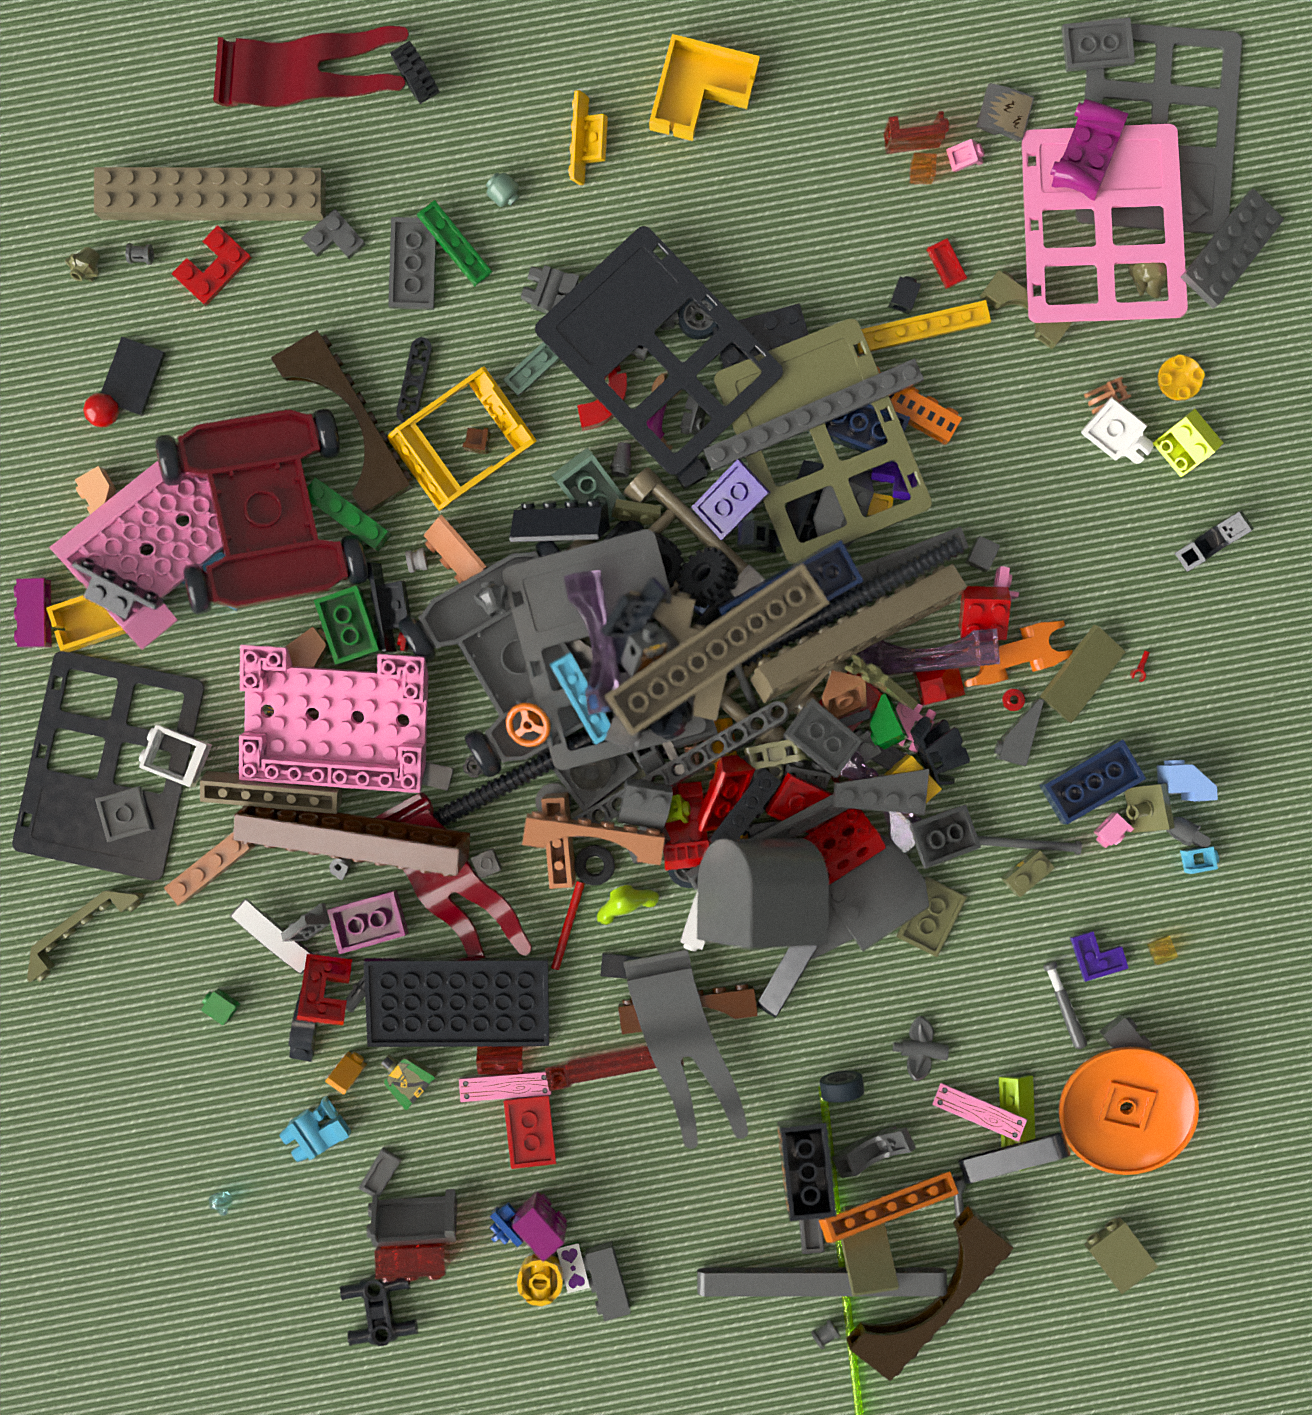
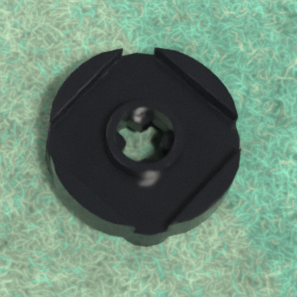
(675, 726)

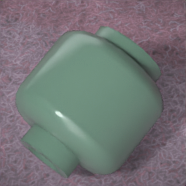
(502, 189)

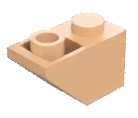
(95, 488)

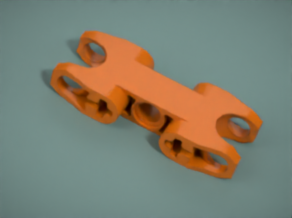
(1032, 648)

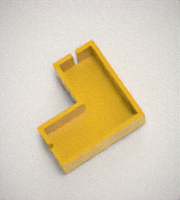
(698, 72)
(83, 624)

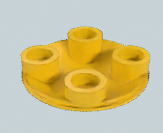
(1180, 378)

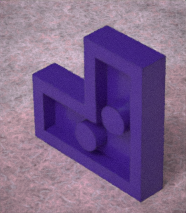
(890, 473)
(1092, 961)

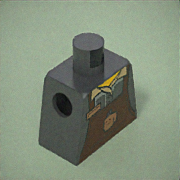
(644, 649)

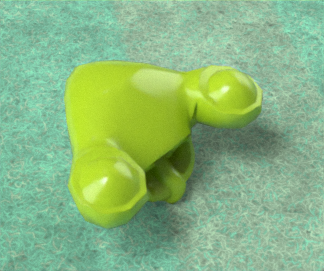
(624, 901)

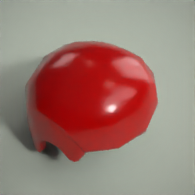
(101, 410)

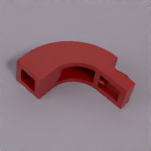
(594, 413)

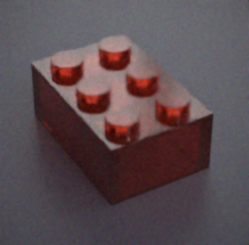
(412, 1261)

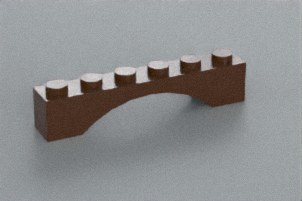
(734, 1002)

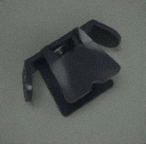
(939, 745)

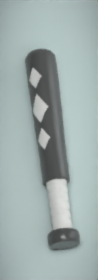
(1070, 1018)

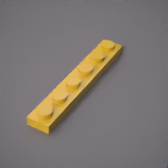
(926, 326)

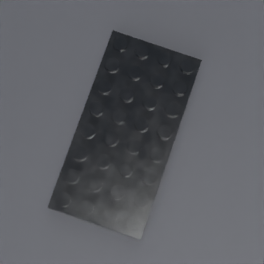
(457, 1002)

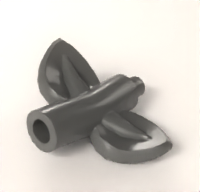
(920, 1049)

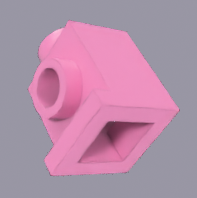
(1112, 830)

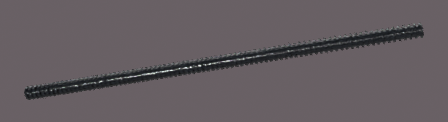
(826, 614)

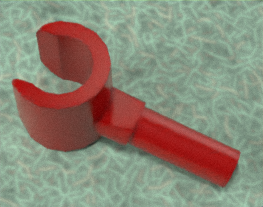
(1141, 666)

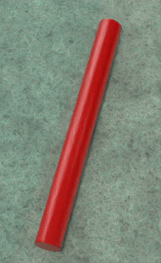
(568, 923)

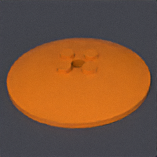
(1133, 1139)

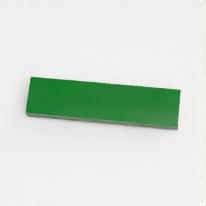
(454, 243)

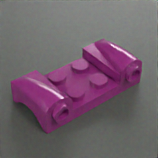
(1089, 148)

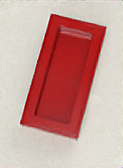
(946, 263)

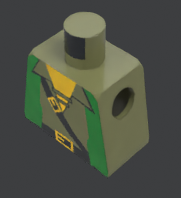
(407, 1079)

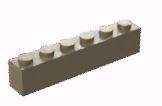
(228, 789)

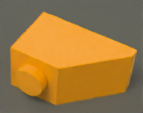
(346, 1072)

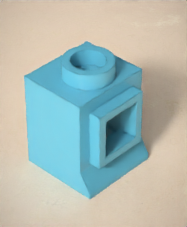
(1210, 857)

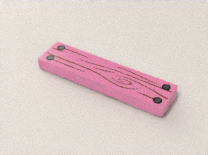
(503, 1086)
(979, 1112)

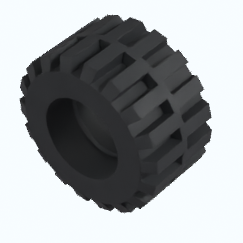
(670, 558)

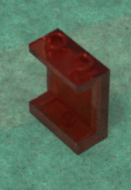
(914, 138)

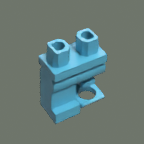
(311, 1137)

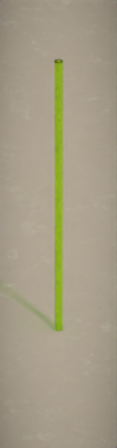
(846, 1300)

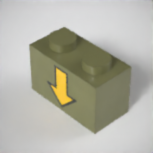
(1027, 873)

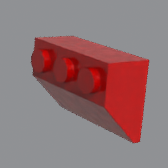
(724, 791)

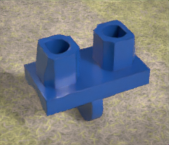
(501, 1218)

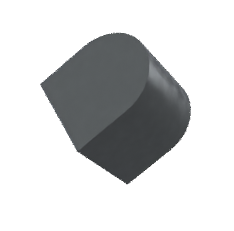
(763, 894)

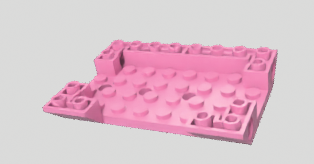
(141, 516)
(334, 746)

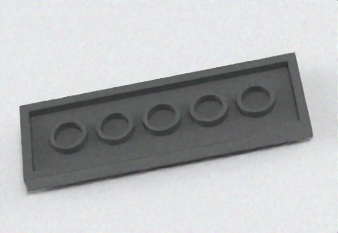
(1232, 248)

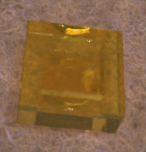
(1162, 950)

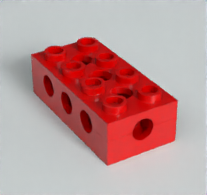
(846, 842)

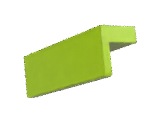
(1017, 1097)

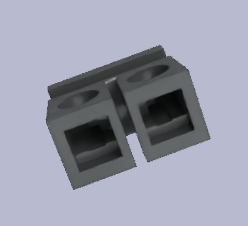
(551, 287)

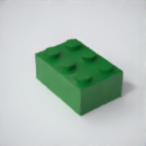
(347, 625)

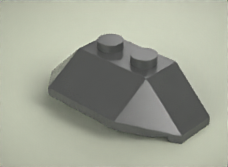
(829, 513)

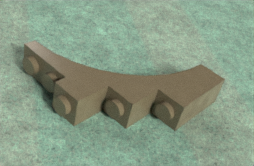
(676, 619)

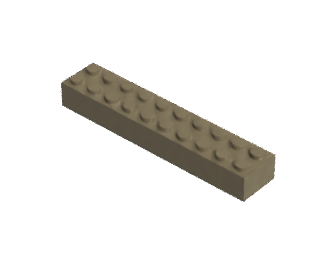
(209, 193)
(857, 633)
(716, 649)

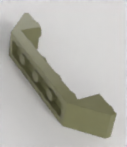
(39, 961)

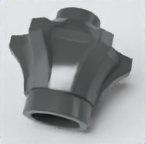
(492, 598)

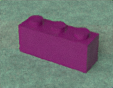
(31, 614)

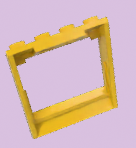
(426, 463)

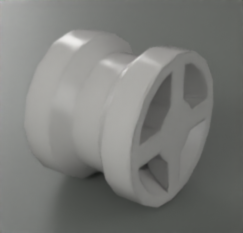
(416, 560)

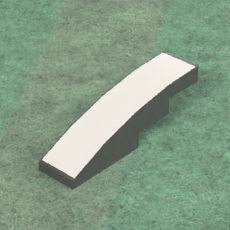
(268, 933)

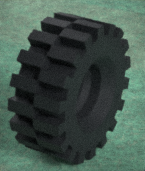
(414, 72)
(716, 584)

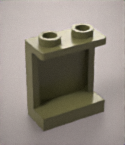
(1120, 1254)

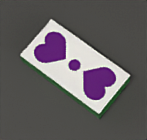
(573, 1267)

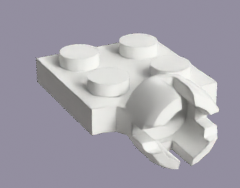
(1118, 432)

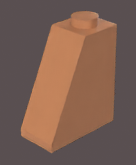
(308, 648)

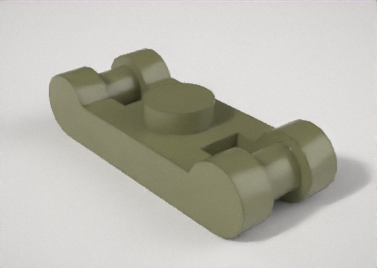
(773, 754)

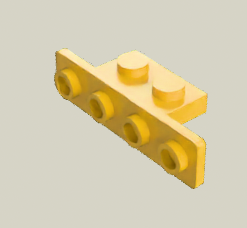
(588, 137)

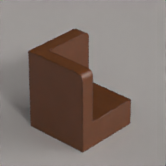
(477, 440)

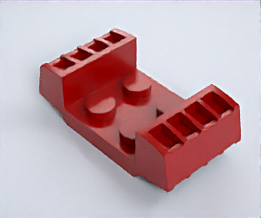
(686, 842)

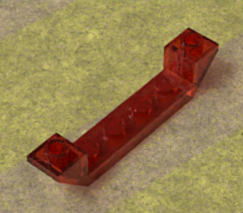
(599, 1066)

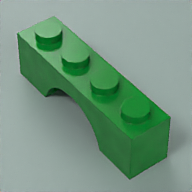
(347, 514)

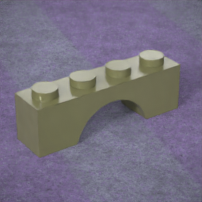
(1005, 291)

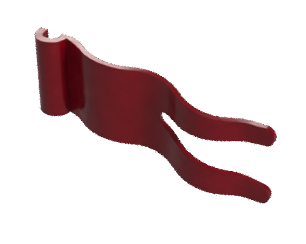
(290, 72)
(435, 889)

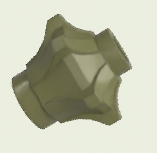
(84, 264)

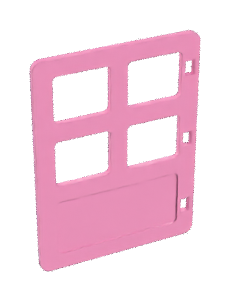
(1139, 175)

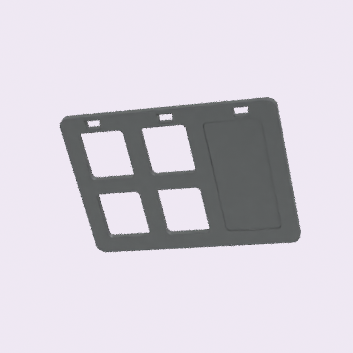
(1202, 168)
(551, 619)

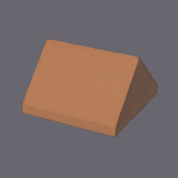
(844, 694)

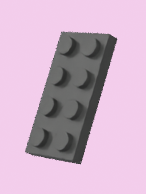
(411, 265)

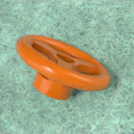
(534, 717)

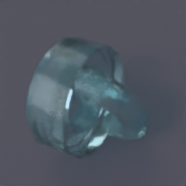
(220, 1202)

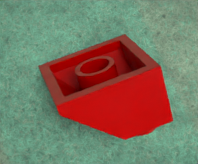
(938, 685)

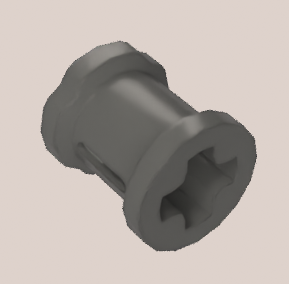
(139, 254)
(825, 1334)

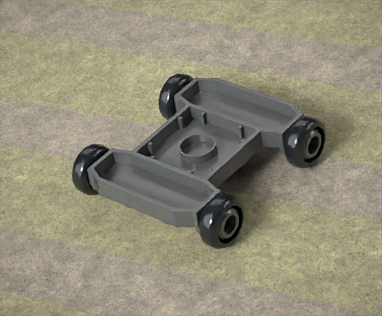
(495, 657)

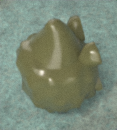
(1148, 277)

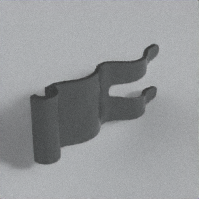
(678, 1028)

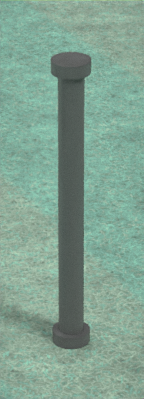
(1031, 844)

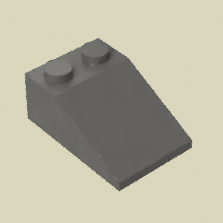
(944, 836)

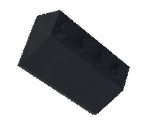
(803, 509)
(560, 521)

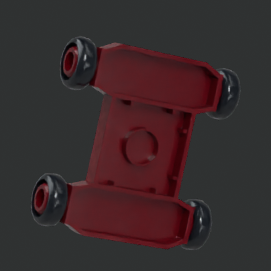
(261, 508)

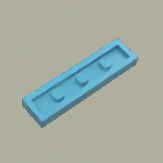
(575, 686)

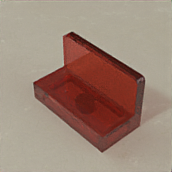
(500, 1060)

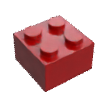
(985, 609)

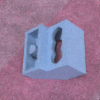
(1186, 780)

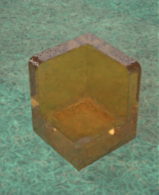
(922, 168)

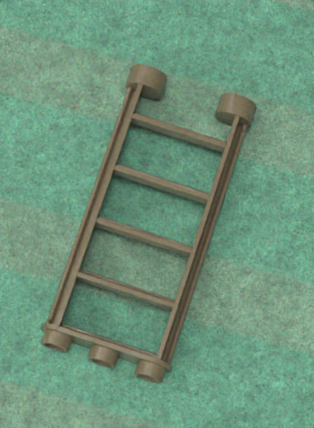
(648, 484)

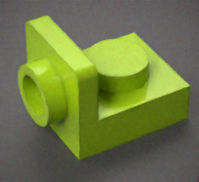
(679, 809)

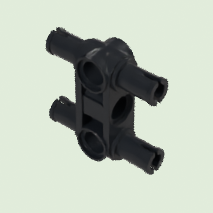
(378, 1311)

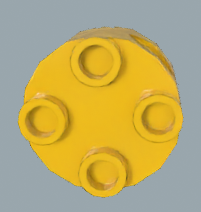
(539, 1280)

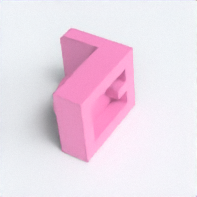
(965, 155)
(1004, 579)

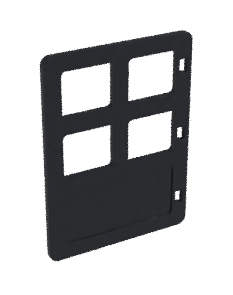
(619, 311)
(63, 805)

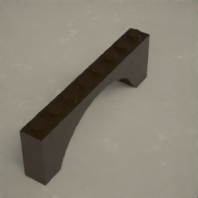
(314, 363)
(894, 1344)

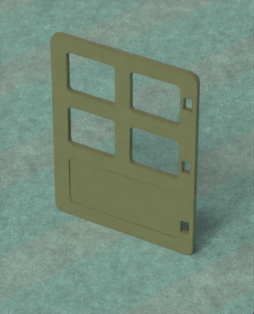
(812, 370)

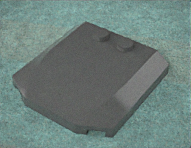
(879, 895)

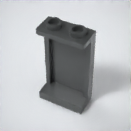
(413, 1220)

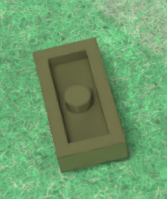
(635, 511)

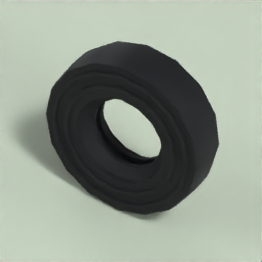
(591, 851)

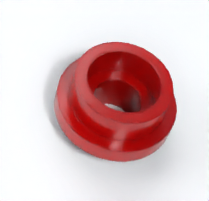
(1007, 703)

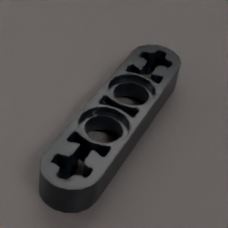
(411, 380)

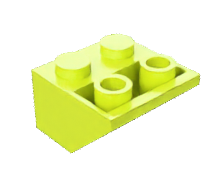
(1188, 443)

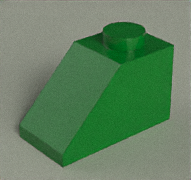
(886, 724)

